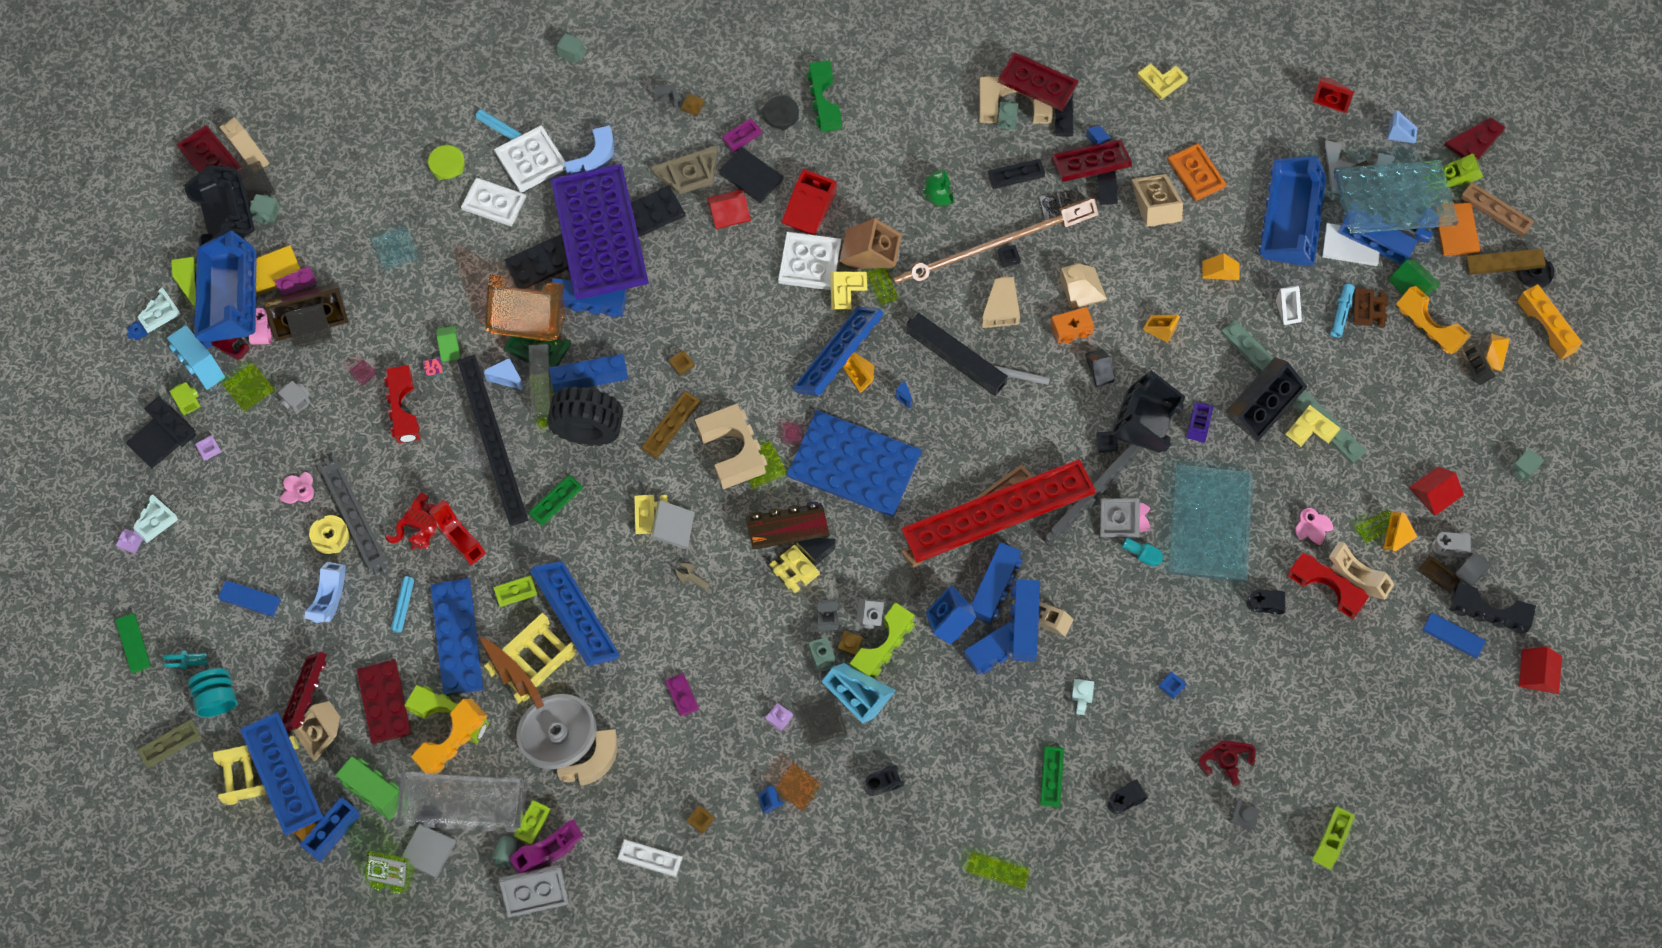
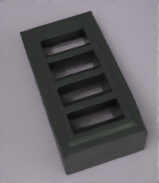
(1482, 374)

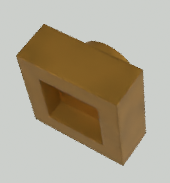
(693, 105)
(681, 363)
(850, 643)
(700, 819)

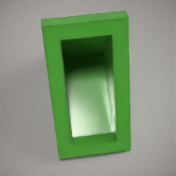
(448, 343)

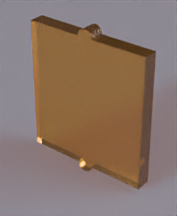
(797, 787)

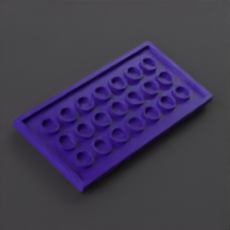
(599, 231)

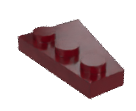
(1477, 139)

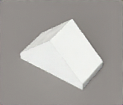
(1289, 305)

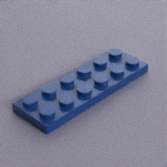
(838, 351)
(575, 613)
(457, 637)
(281, 773)

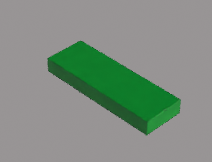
(555, 500)
(133, 643)
(1052, 776)

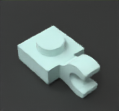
(1082, 693)

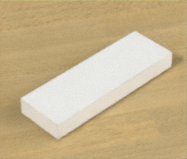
(650, 858)

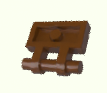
(1364, 307)

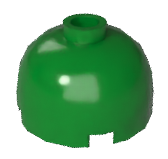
(938, 189)

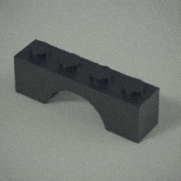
(1468, 602)

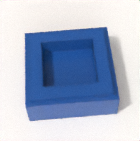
(1172, 685)

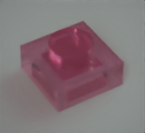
(363, 372)
(792, 433)

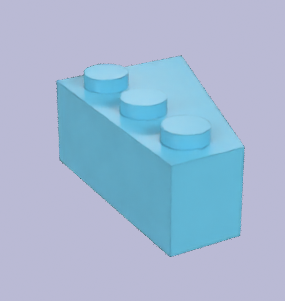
(196, 357)
(858, 691)

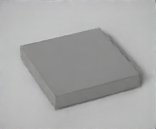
(1120, 518)
(672, 524)
(428, 850)

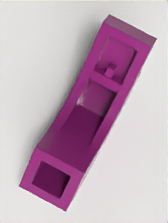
(547, 851)

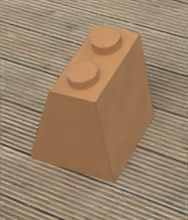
(870, 246)

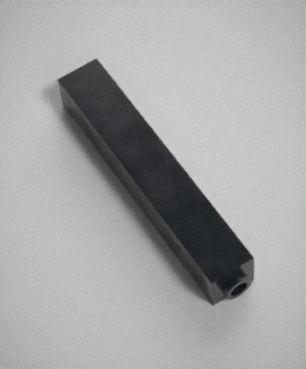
(956, 354)

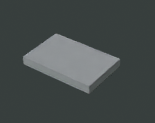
(534, 891)

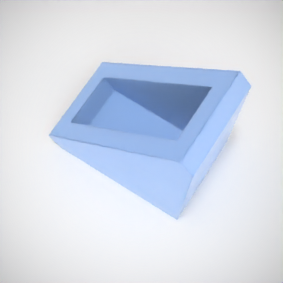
(1401, 129)
(504, 374)

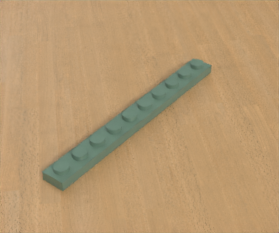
(1261, 358)

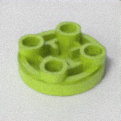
(446, 162)

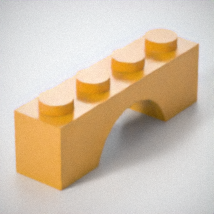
(1415, 305)
(1561, 335)
(466, 719)

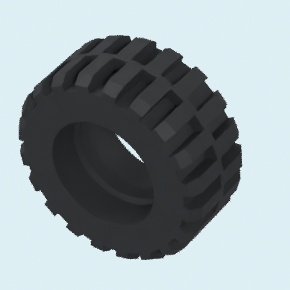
(585, 416)

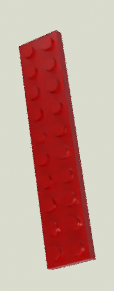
(998, 510)

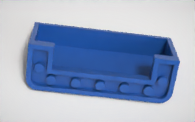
(1293, 211)
(225, 289)

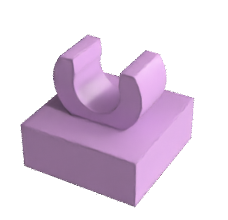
(129, 541)
(779, 717)

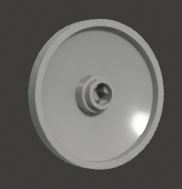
(556, 732)

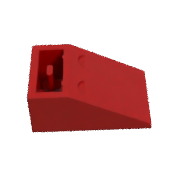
(809, 202)

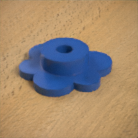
(133, 334)

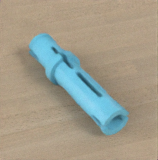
(1344, 304)

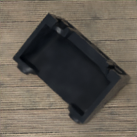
(221, 201)
(1147, 413)

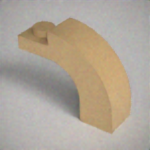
(1374, 582)
(598, 764)

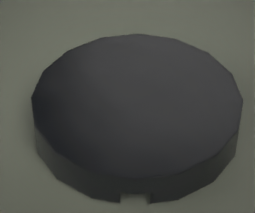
(1536, 276)

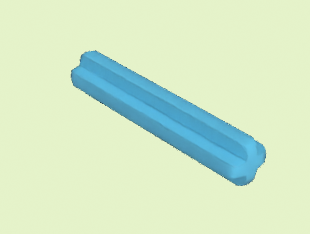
(497, 125)
(402, 604)

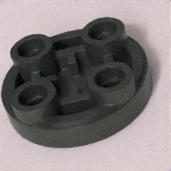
(781, 112)

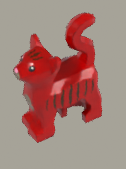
(419, 519)

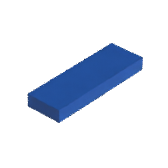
(249, 598)
(1454, 635)

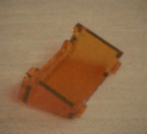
(524, 311)

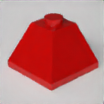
(1333, 95)

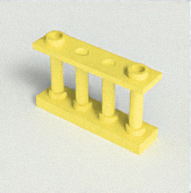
(526, 640)
(226, 758)

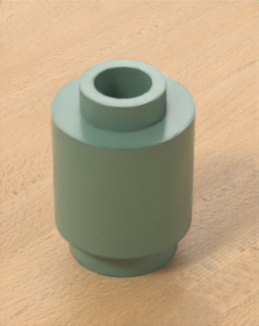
(503, 851)

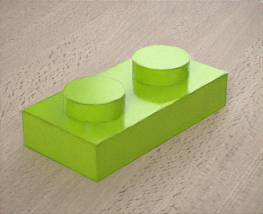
(515, 591)
(532, 823)

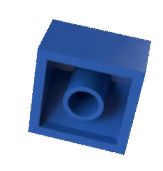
(950, 615)

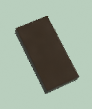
(1439, 574)

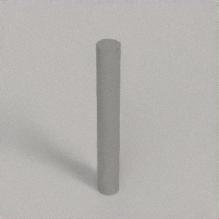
(1025, 376)

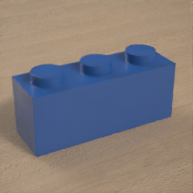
(989, 650)
(330, 830)

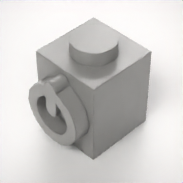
(294, 397)
(869, 612)

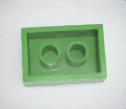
(370, 787)

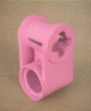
(263, 329)

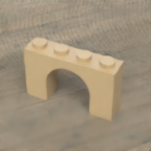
(991, 92)
(748, 462)

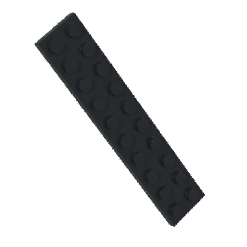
(550, 256)

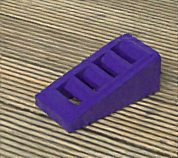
(1196, 432)

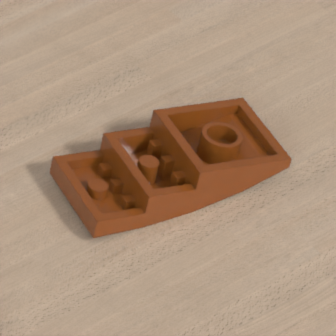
(510, 671)

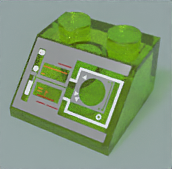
(388, 872)

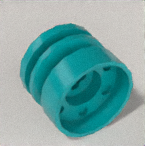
(212, 692)

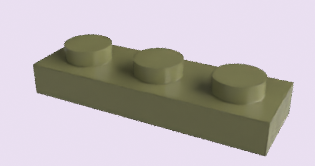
(169, 743)

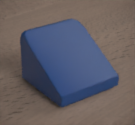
(1097, 135)
(903, 395)

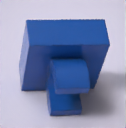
(769, 800)

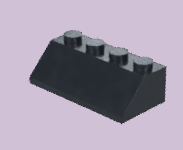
(1266, 398)

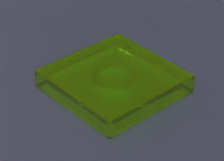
(248, 387)
(774, 467)

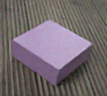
(208, 447)

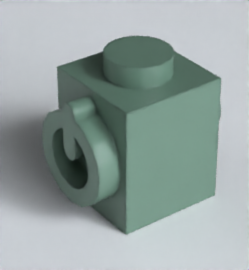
(1007, 115)
(264, 209)
(822, 654)

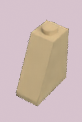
(1002, 304)

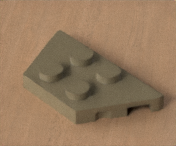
(688, 171)

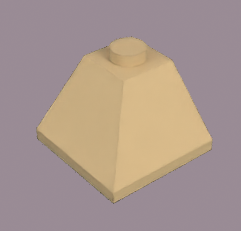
(1081, 285)
(318, 728)

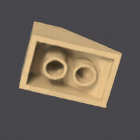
(1157, 200)

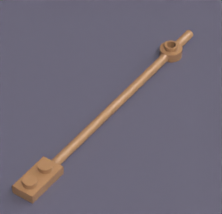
(1068, 216)

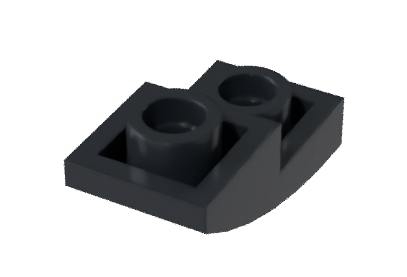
(1107, 188)

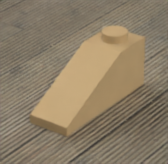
(242, 142)
(1053, 619)

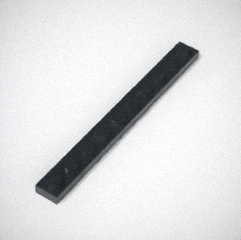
(492, 440)

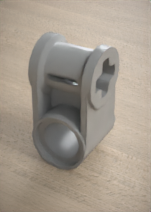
(1452, 544)

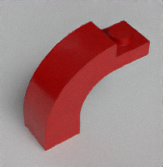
(456, 533)

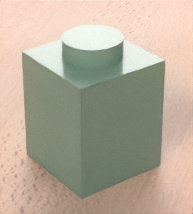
(571, 48)
(1526, 465)

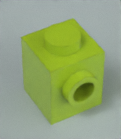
(185, 398)

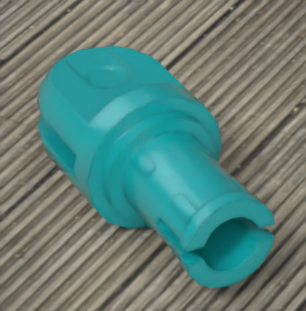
(1144, 552)
(186, 659)

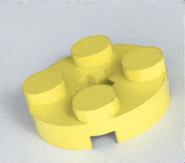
(325, 525)

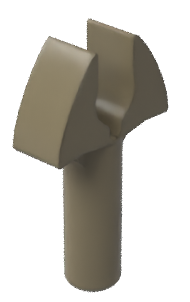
(691, 576)

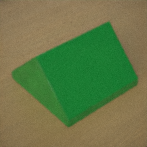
(1413, 274)

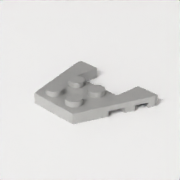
(1332, 154)

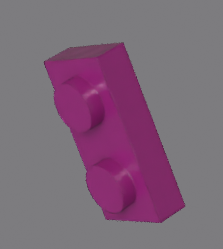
(742, 135)
(296, 281)
(682, 694)

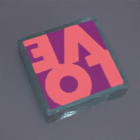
(433, 368)

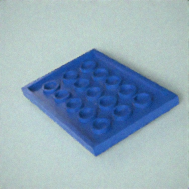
(854, 463)

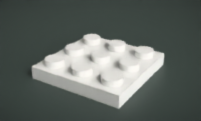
(530, 159)
(809, 260)

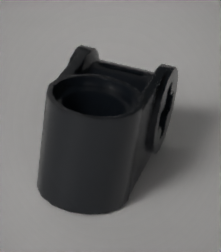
(1270, 601)
(887, 779)
(1130, 796)

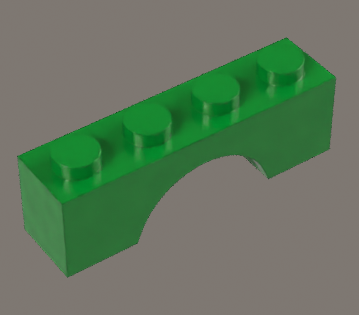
(828, 114)

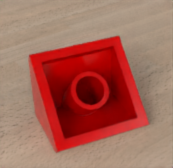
(729, 209)
(1438, 489)
(1540, 669)

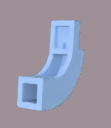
(599, 157)
(328, 594)

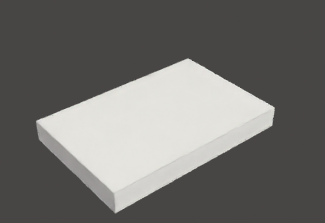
(493, 202)
(1342, 248)

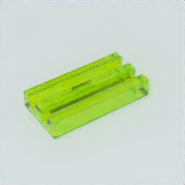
(878, 273)
(1364, 534)

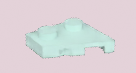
(158, 312)
(154, 520)

